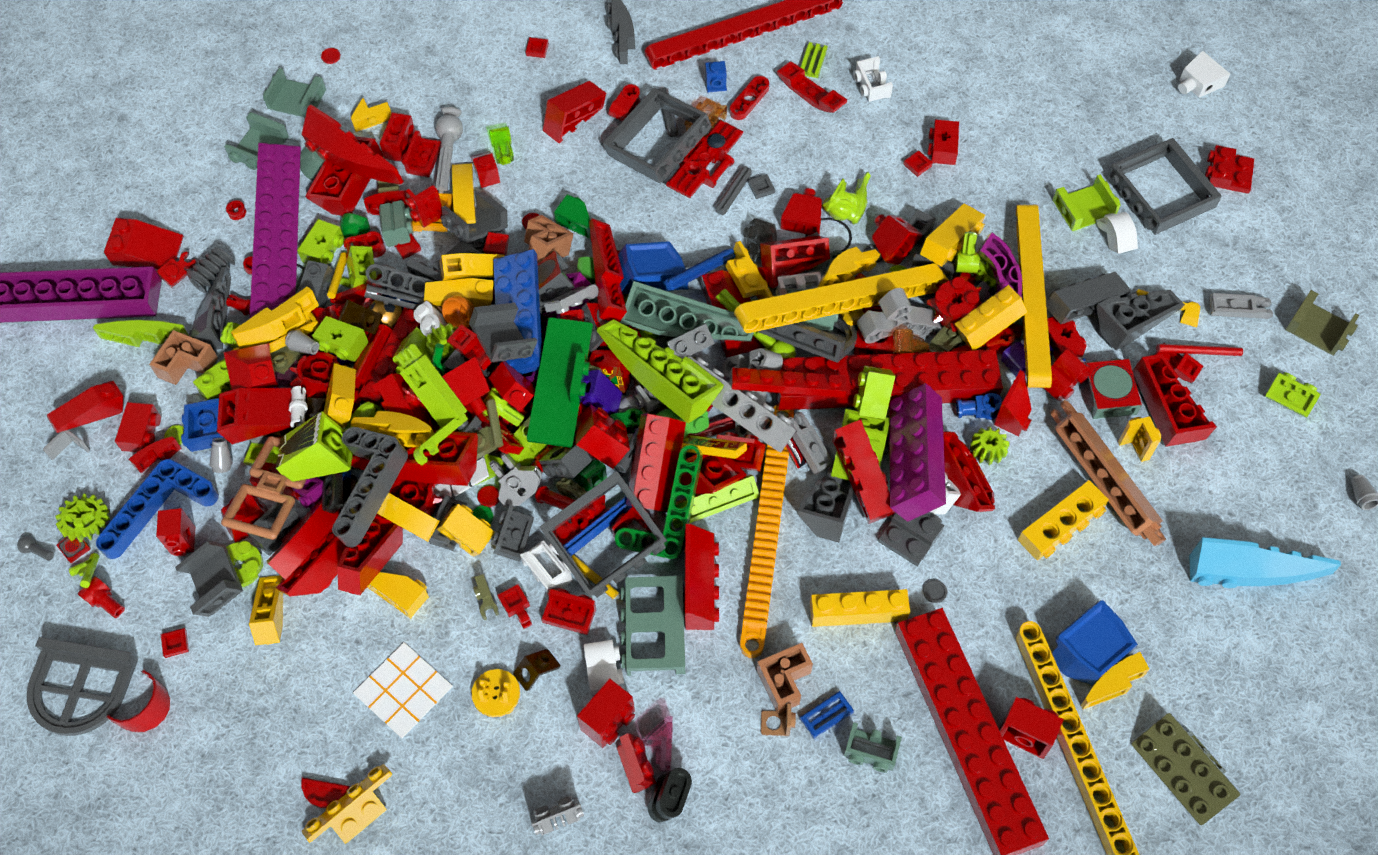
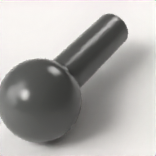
(28, 544)

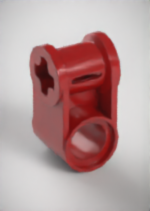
(625, 102)
(370, 239)

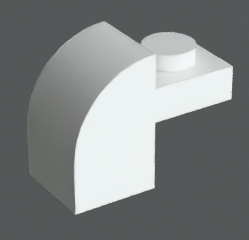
(1120, 231)

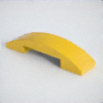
(408, 517)

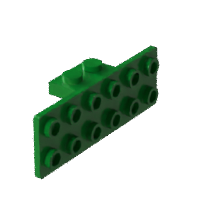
(560, 382)

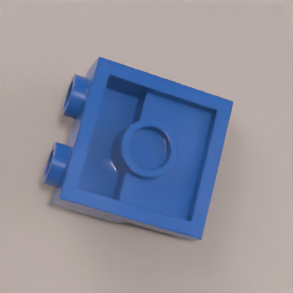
(200, 424)

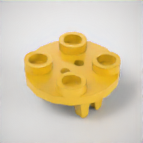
(507, 694)

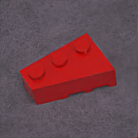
(572, 107)
(793, 256)

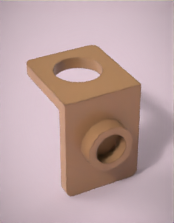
(787, 720)

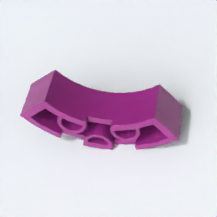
(1002, 263)

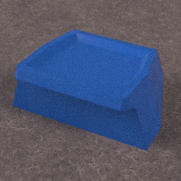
(649, 265)
(1093, 644)

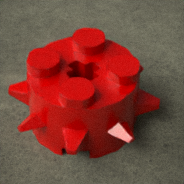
(954, 301)
(314, 374)
(416, 494)

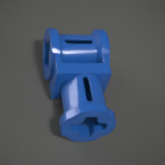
(980, 406)

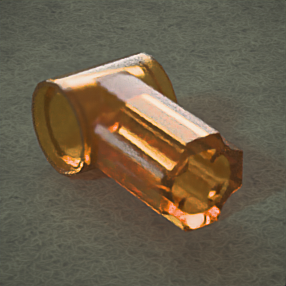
(906, 342)

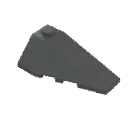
(213, 312)
(1130, 317)
(827, 506)

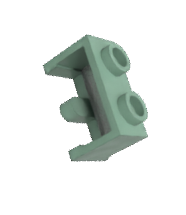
(872, 749)

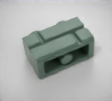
(395, 223)

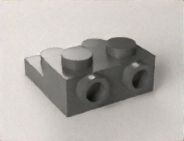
(912, 538)

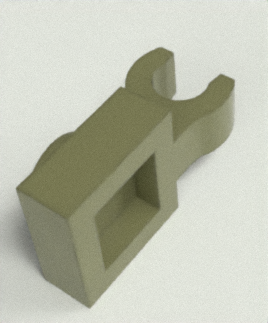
(482, 592)

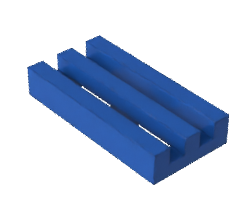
(809, 726)

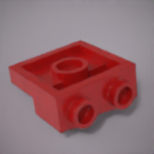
(1229, 170)

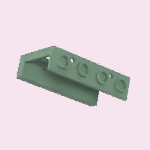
(668, 621)

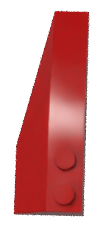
(343, 149)
(450, 466)

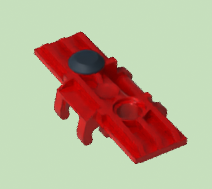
(709, 149)

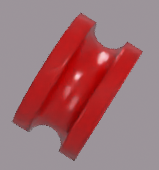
(236, 215)

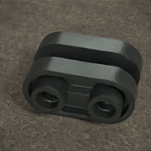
(336, 492)
(669, 795)

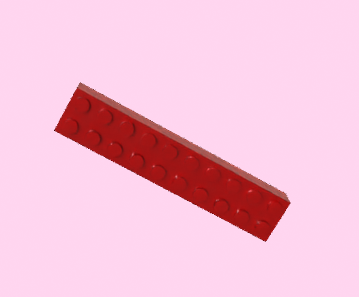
(947, 373)
(970, 735)

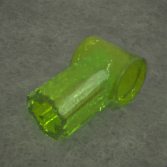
(502, 142)

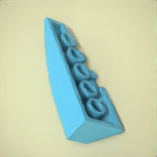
(1245, 564)

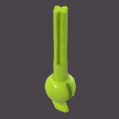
(771, 344)

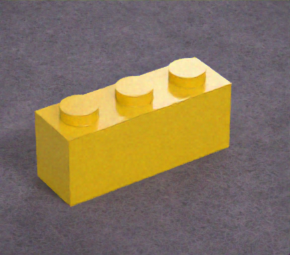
(991, 318)

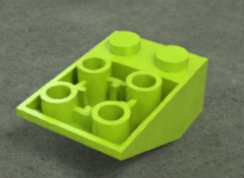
(876, 431)

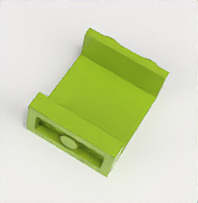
(1086, 205)

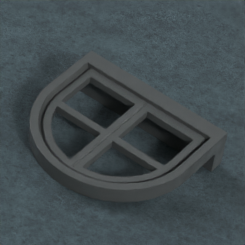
(817, 341)
(87, 657)

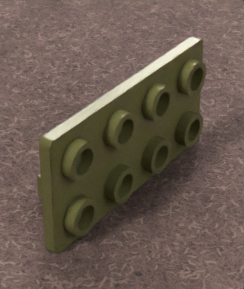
(1186, 768)

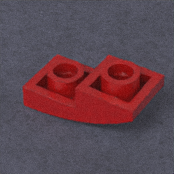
(374, 201)

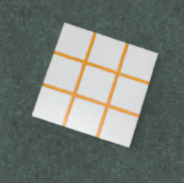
(402, 690)

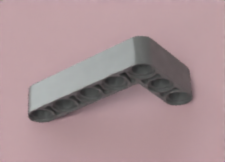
(407, 278)
(385, 463)

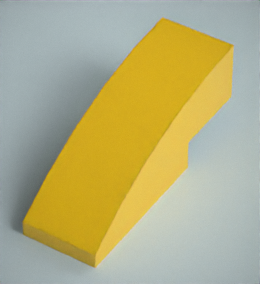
(1116, 680)

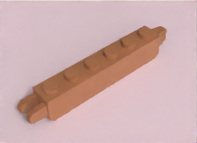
(1108, 474)

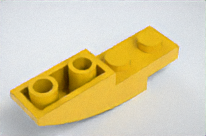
(849, 264)
(272, 324)
(405, 428)

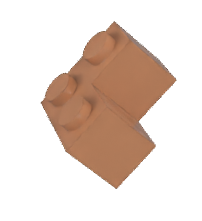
(546, 237)
(179, 354)
(780, 672)

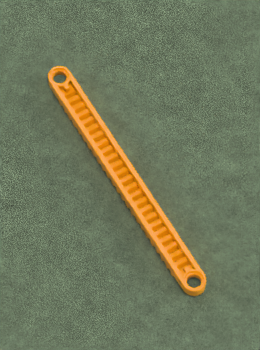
(764, 548)

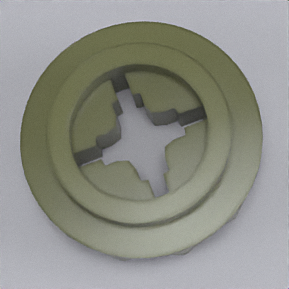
(570, 488)

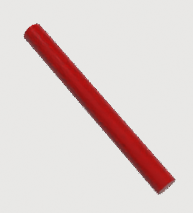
(1203, 350)

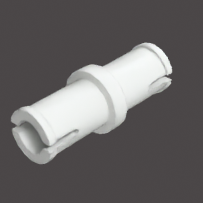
(298, 406)

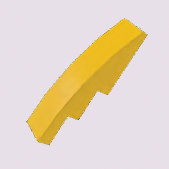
(463, 192)

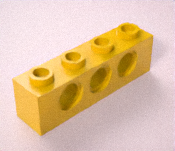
(1087, 497)

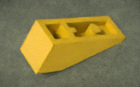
(475, 290)
(340, 394)
(400, 592)
(267, 612)

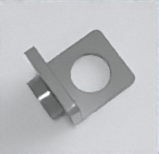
(60, 442)

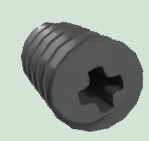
(209, 268)

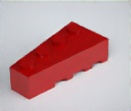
(1170, 403)
(363, 562)

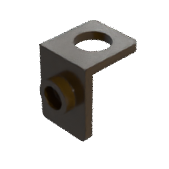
(357, 316)
(537, 664)

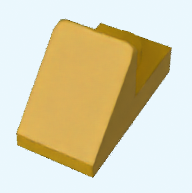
(368, 117)

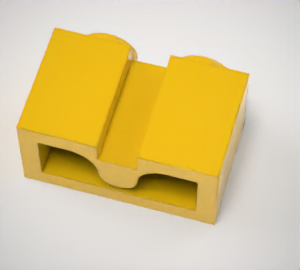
(466, 529)

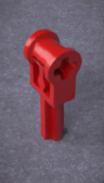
(999, 342)

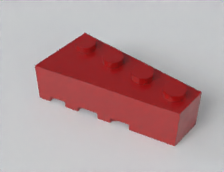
(393, 396)
(863, 470)

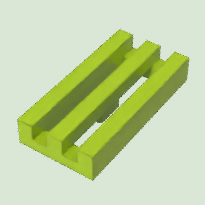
(816, 48)

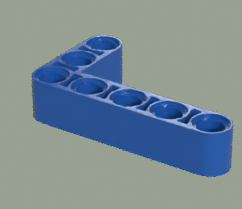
(151, 503)

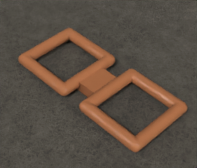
(270, 488)

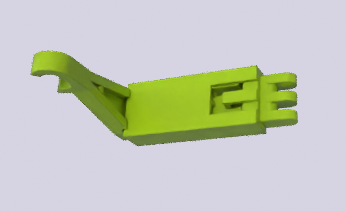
(434, 395)

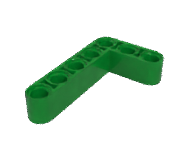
(674, 511)

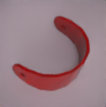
(152, 714)

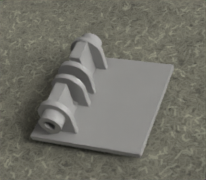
(541, 819)

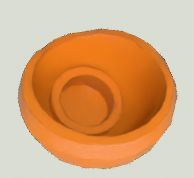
(457, 311)

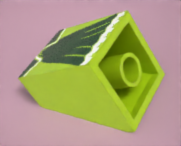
(313, 450)

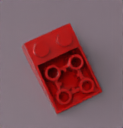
(253, 412)

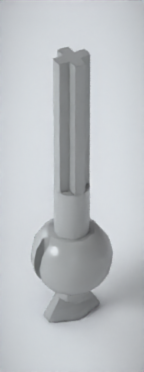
(448, 129)

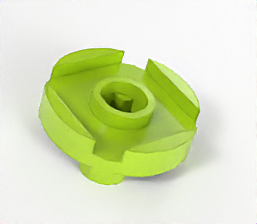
(253, 561)

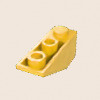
(467, 266)

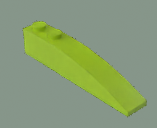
(672, 380)

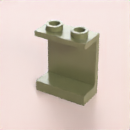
(1321, 326)

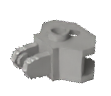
(515, 479)

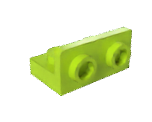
(1293, 394)

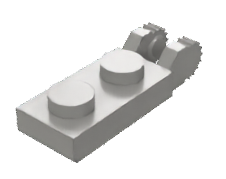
(572, 298)
(1239, 306)
(810, 444)

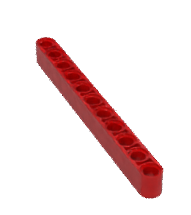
(735, 30)

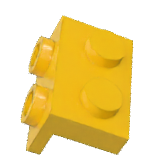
(1142, 435)

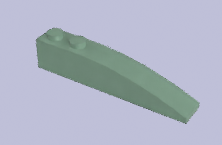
(674, 315)

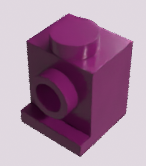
(310, 493)

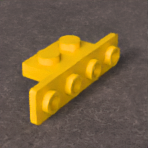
(746, 274)
(353, 810)

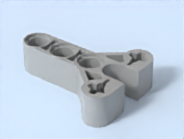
(896, 315)
(758, 359)

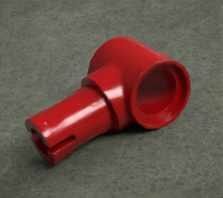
(98, 595)

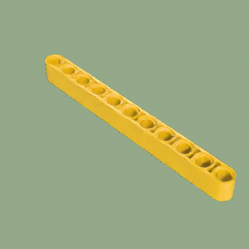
(1033, 296)
(836, 298)
(1078, 737)

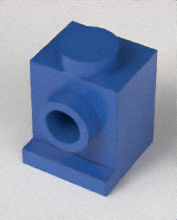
(715, 76)

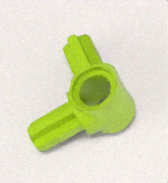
(967, 259)
(503, 408)

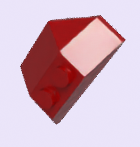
(966, 475)
(316, 570)

